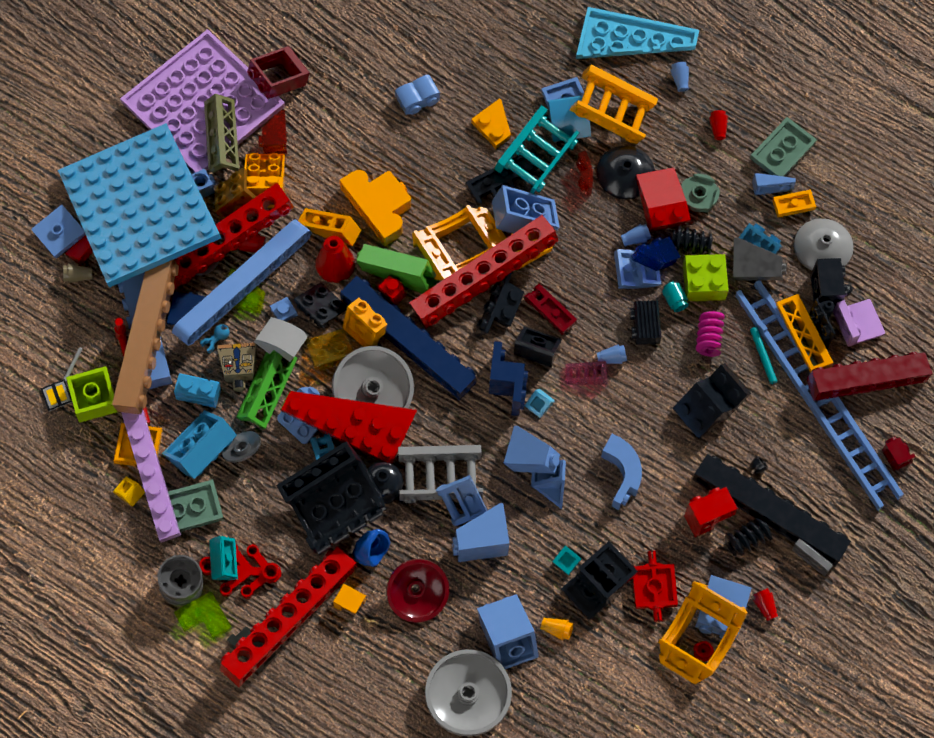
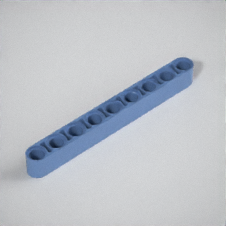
(241, 282)

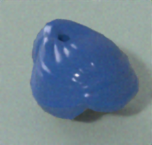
(371, 547)

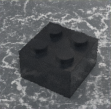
(828, 280)

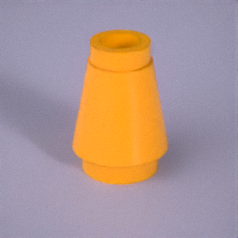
(557, 627)

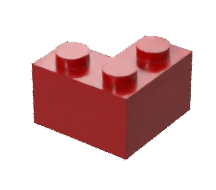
(706, 511)

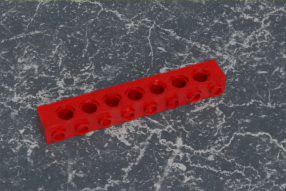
(232, 241)
(487, 262)
(240, 671)

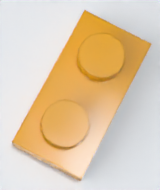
(794, 203)

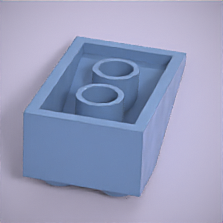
(518, 208)

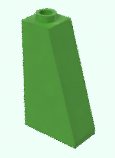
(409, 270)

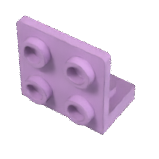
(858, 321)

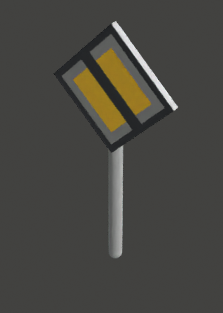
(58, 394)

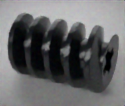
(692, 240)
(748, 535)

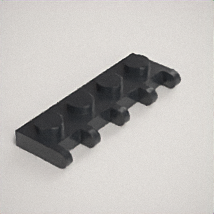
(493, 180)

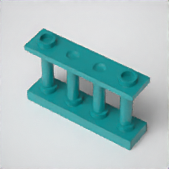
(529, 134)

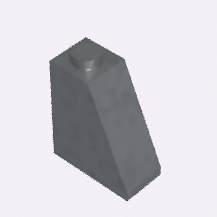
(756, 263)

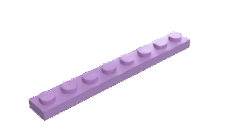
(151, 476)

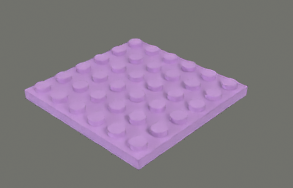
(183, 83)

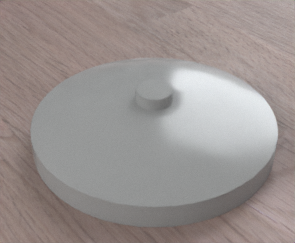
(375, 377)
(468, 692)

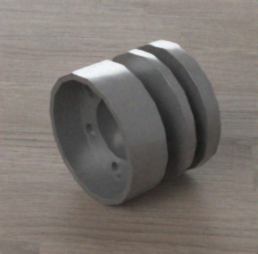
(169, 576)

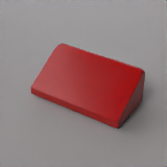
(80, 251)

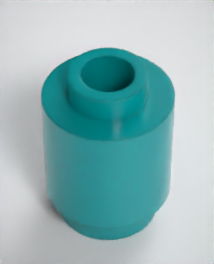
(675, 296)

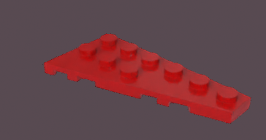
(364, 425)

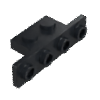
(501, 305)

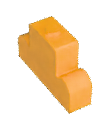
(378, 202)

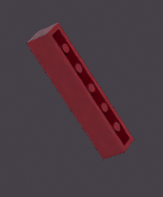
(869, 376)

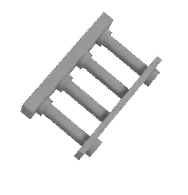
(430, 455)

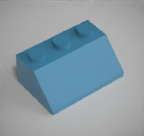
(199, 444)

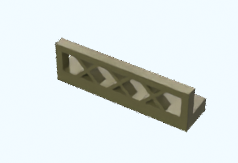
(216, 133)

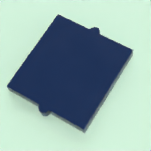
(181, 305)

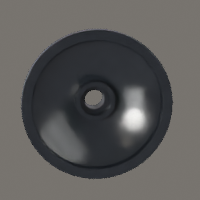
(616, 178)

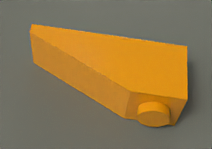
(330, 224)

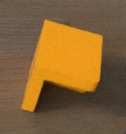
(349, 599)

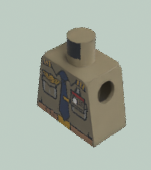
(238, 363)

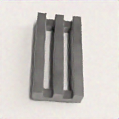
(812, 557)

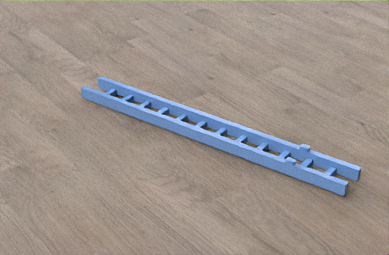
(814, 406)

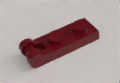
(551, 309)

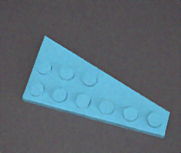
(621, 34)

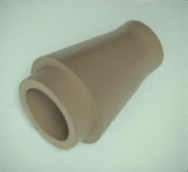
(76, 273)

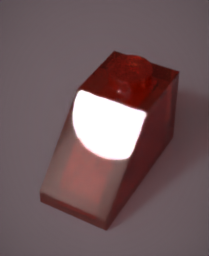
(274, 135)

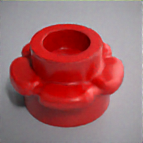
(703, 645)

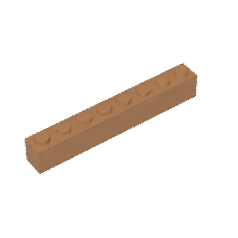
(145, 338)

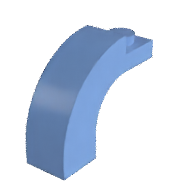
(626, 459)

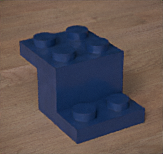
(508, 379)

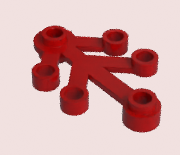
(245, 570)

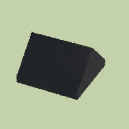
(537, 346)

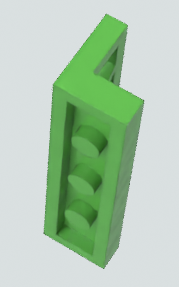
(261, 384)

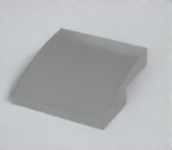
(281, 337)

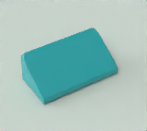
(223, 558)

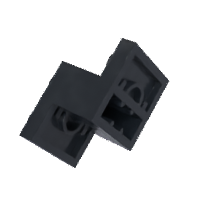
(711, 400)
(599, 581)

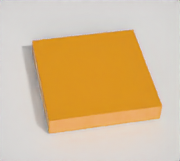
(124, 452)

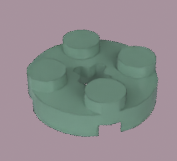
(708, 187)

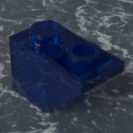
(657, 255)

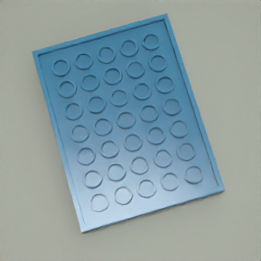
(138, 205)

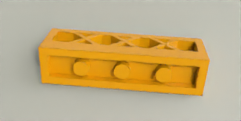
(808, 331)

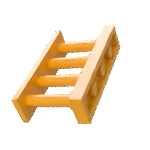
(625, 92)

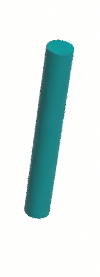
(763, 355)

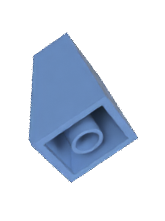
(482, 536)
(508, 631)

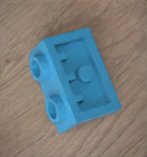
(755, 236)

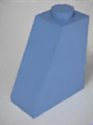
(530, 454)

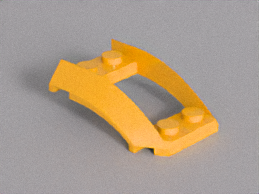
(435, 253)
(717, 607)

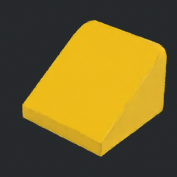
(129, 491)

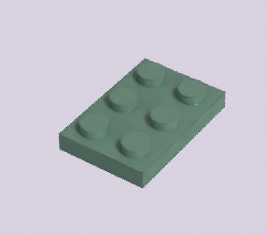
(783, 148)
(196, 505)

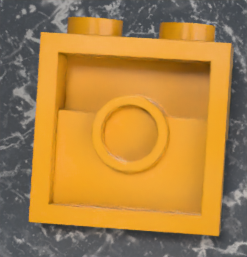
(364, 323)

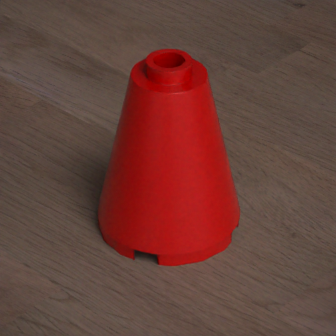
(334, 260)

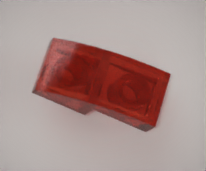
(586, 173)

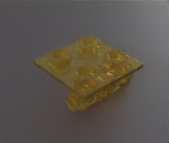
(328, 348)

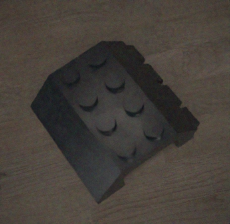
(333, 497)

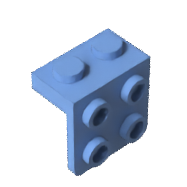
(297, 428)

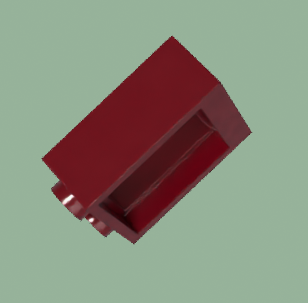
(293, 65)

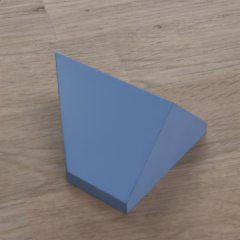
(551, 484)

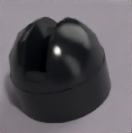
(759, 464)

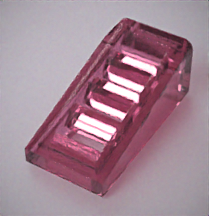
(595, 380)

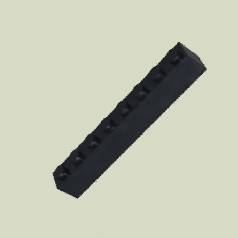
(776, 512)

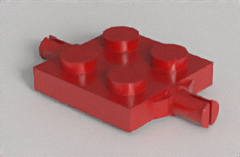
(655, 586)

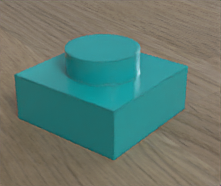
(567, 560)

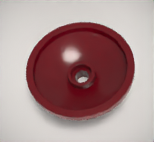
(427, 599)

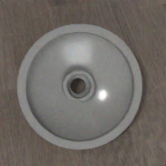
(811, 246)

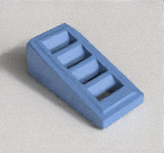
(772, 184)

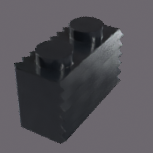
(646, 322)

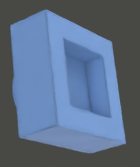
(283, 310)

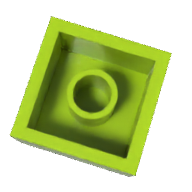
(705, 277)
(91, 394)

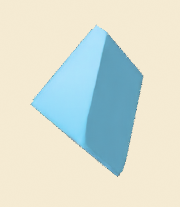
(539, 403)

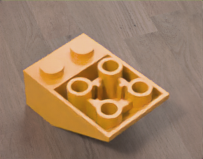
(264, 172)

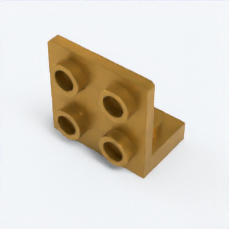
(232, 194)

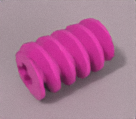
(709, 333)

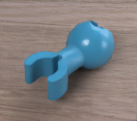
(219, 334)

